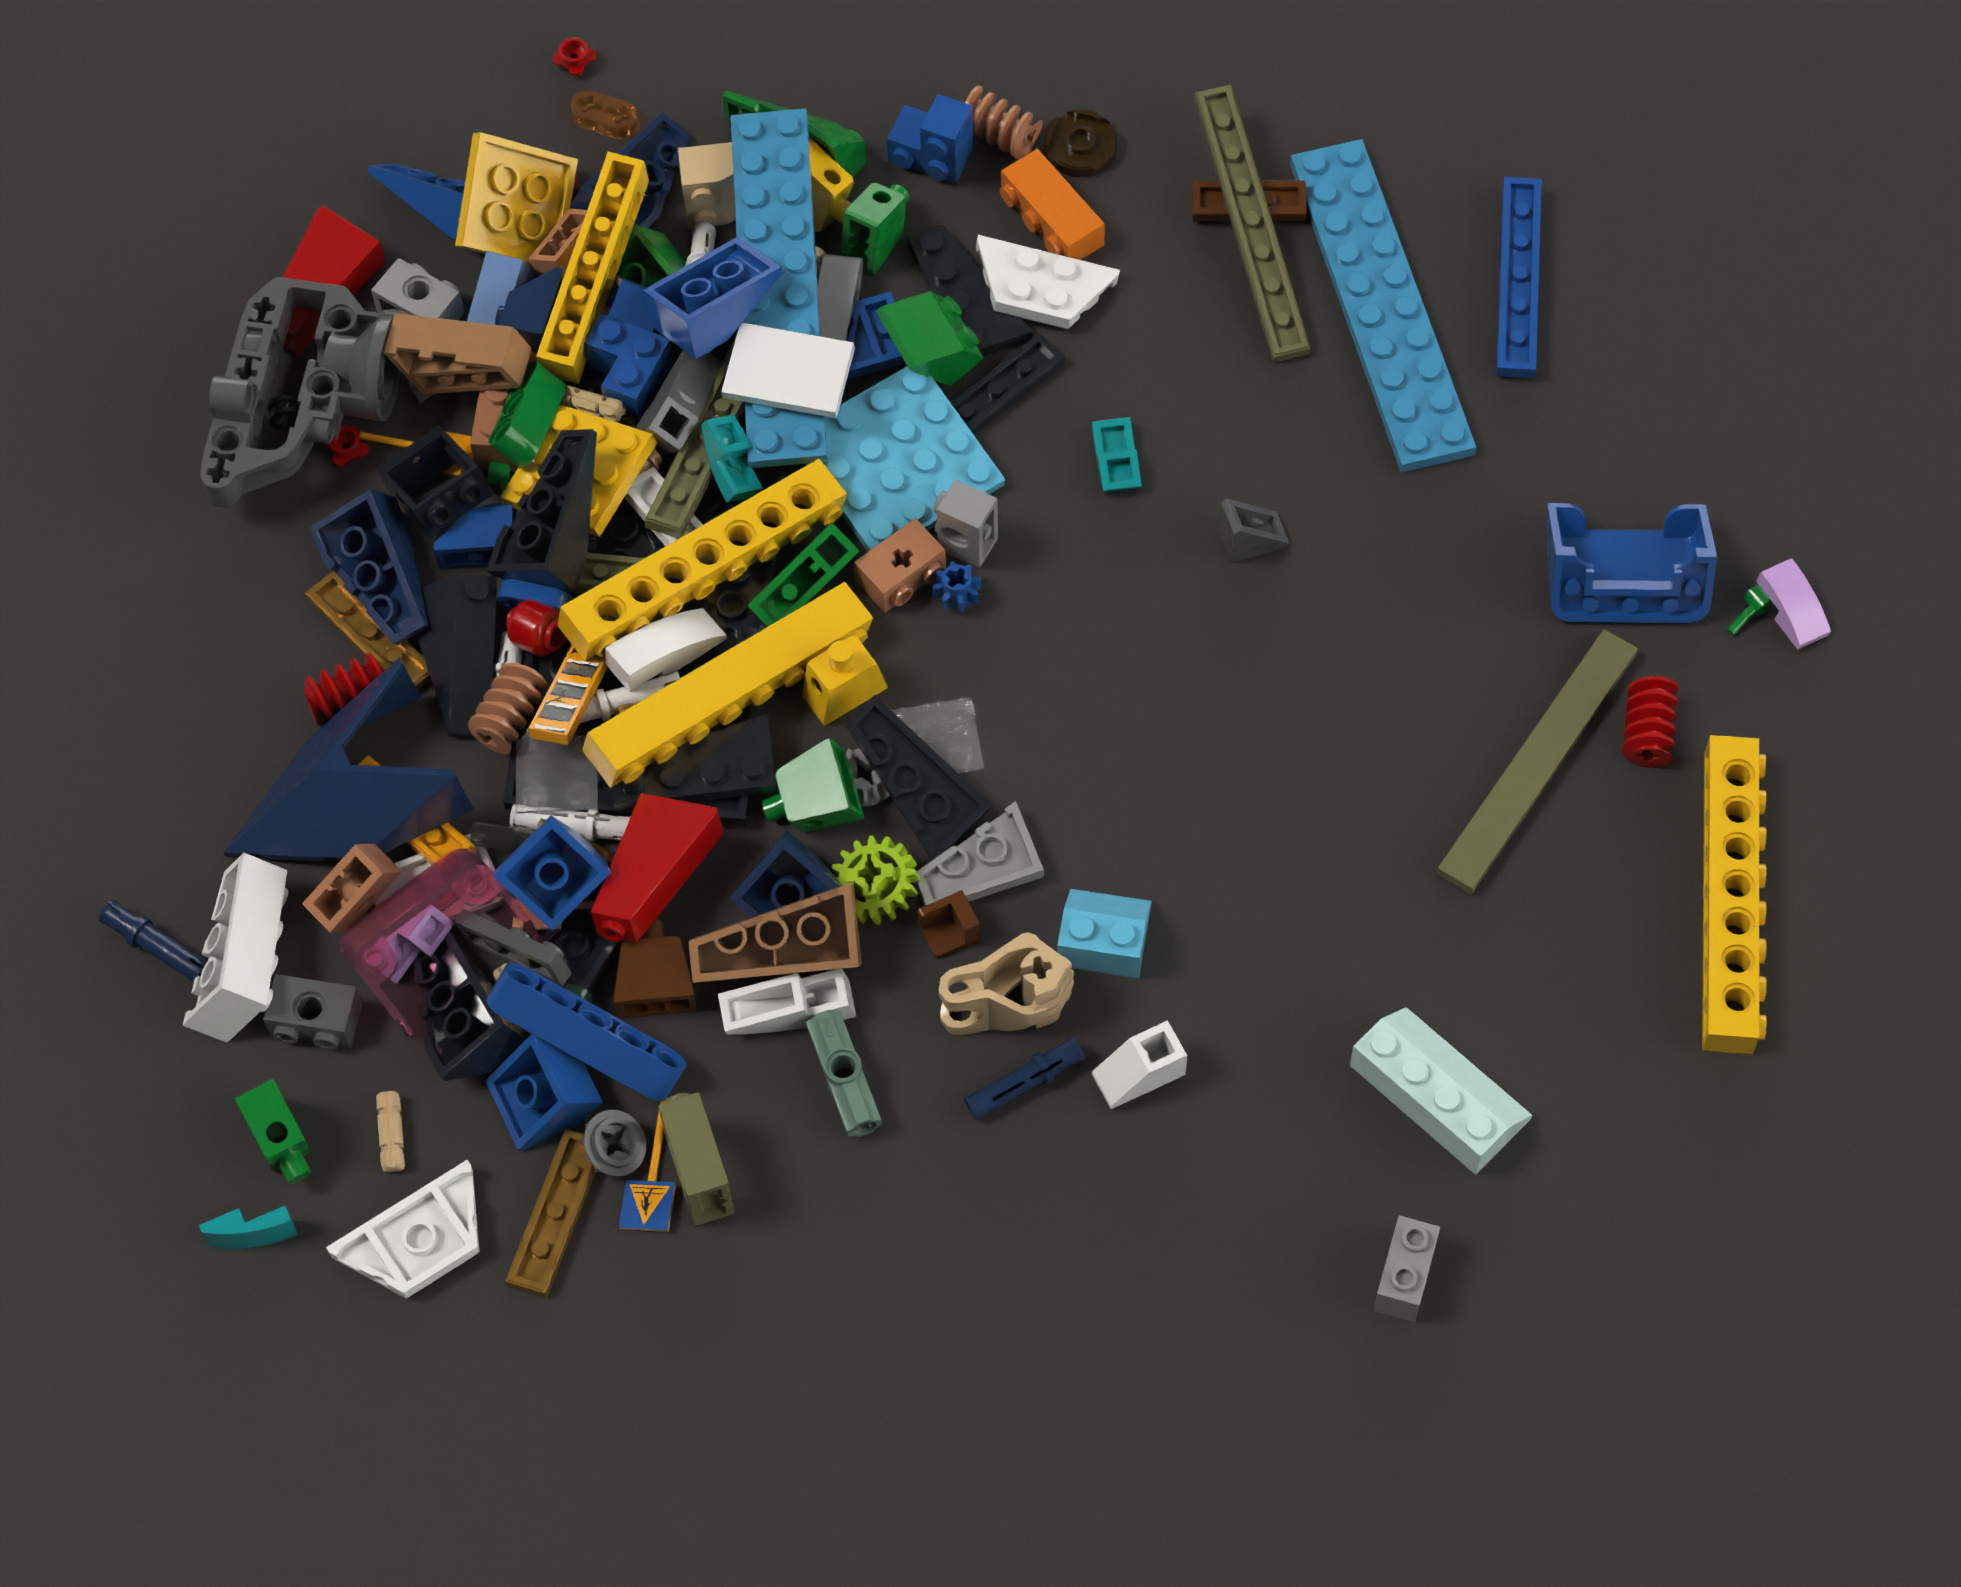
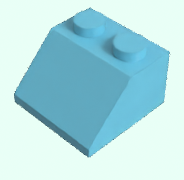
(1104, 932)

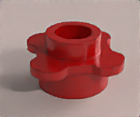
(574, 48)
(357, 449)

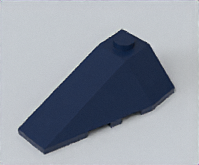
(659, 150)
(376, 561)

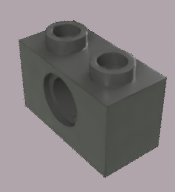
(297, 996)

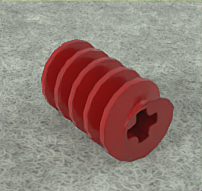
(341, 689)
(1650, 721)

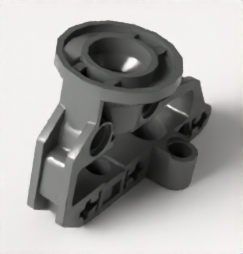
(348, 365)

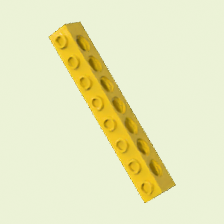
(809, 486)
(1722, 1027)

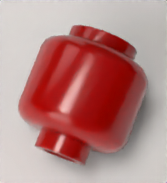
(535, 628)

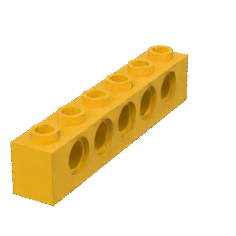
(593, 265)

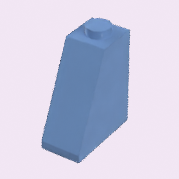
(497, 278)

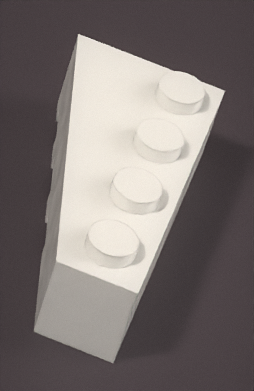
(240, 949)

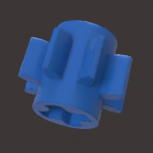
(956, 587)

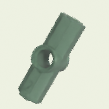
(850, 1093)

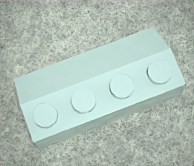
(1438, 1088)

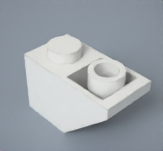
(1141, 1065)

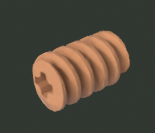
(1003, 127)
(505, 705)

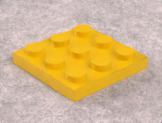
(512, 196)
(618, 460)

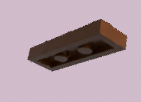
(1284, 199)

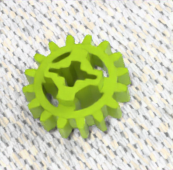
(888, 888)

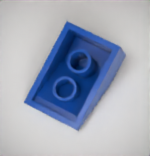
(710, 296)

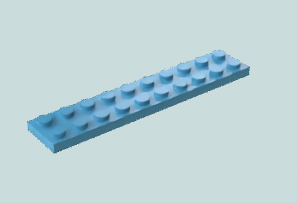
(778, 221)
(1383, 307)

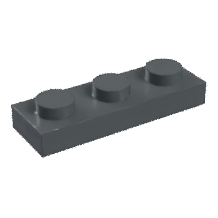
(513, 946)

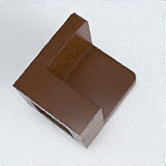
(949, 924)

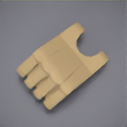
(1025, 960)

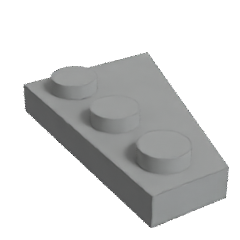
(984, 864)

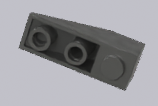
(679, 401)

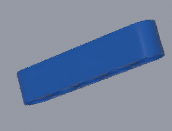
(586, 1032)

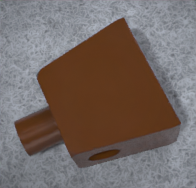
(653, 976)

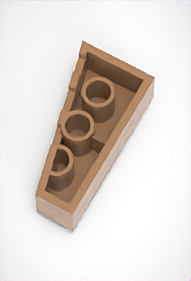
(790, 939)

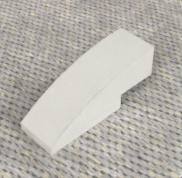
(662, 647)
(785, 1002)

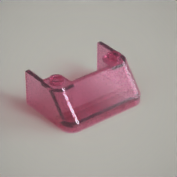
(451, 878)

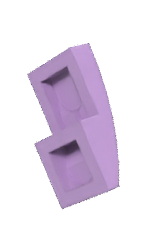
(1798, 606)
(419, 934)

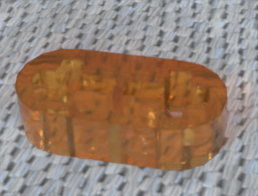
(604, 114)

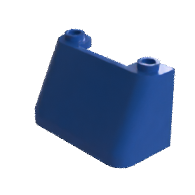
(1630, 572)

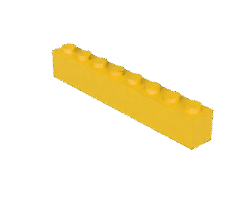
(723, 687)

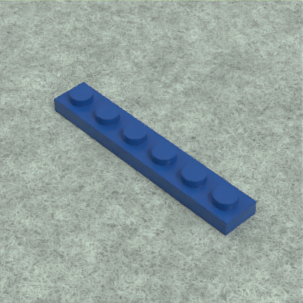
(1519, 277)

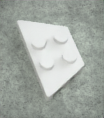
(1041, 283)
(417, 1236)

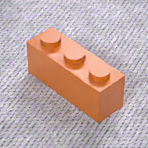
(1051, 207)

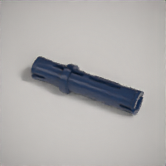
(142, 934)
(1039, 1070)

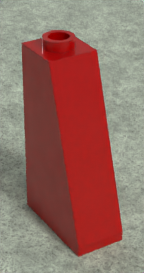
(330, 254)
(652, 863)

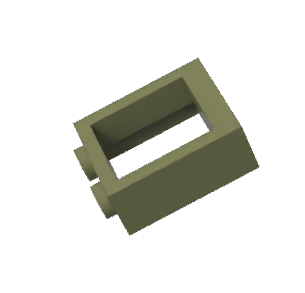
(696, 1158)

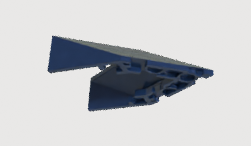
(329, 805)

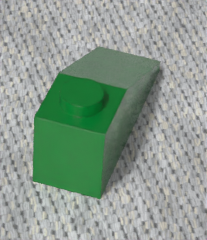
(804, 576)

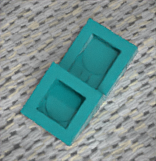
(726, 453)
(1116, 455)
(233, 1232)

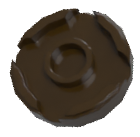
(1080, 143)

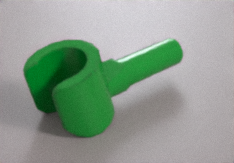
(499, 474)
(1758, 605)

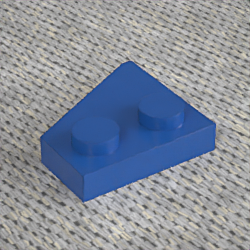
(872, 342)

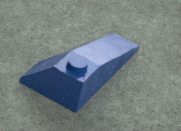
(435, 200)

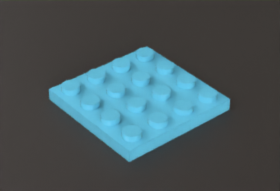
(897, 454)

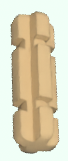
(593, 403)
(390, 1131)

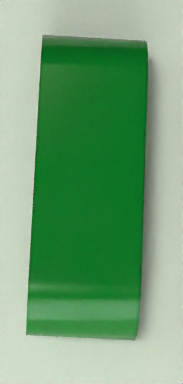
(527, 415)

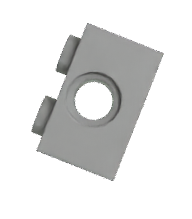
(407, 282)
(966, 522)
(1406, 1268)

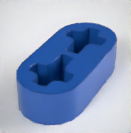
(516, 591)

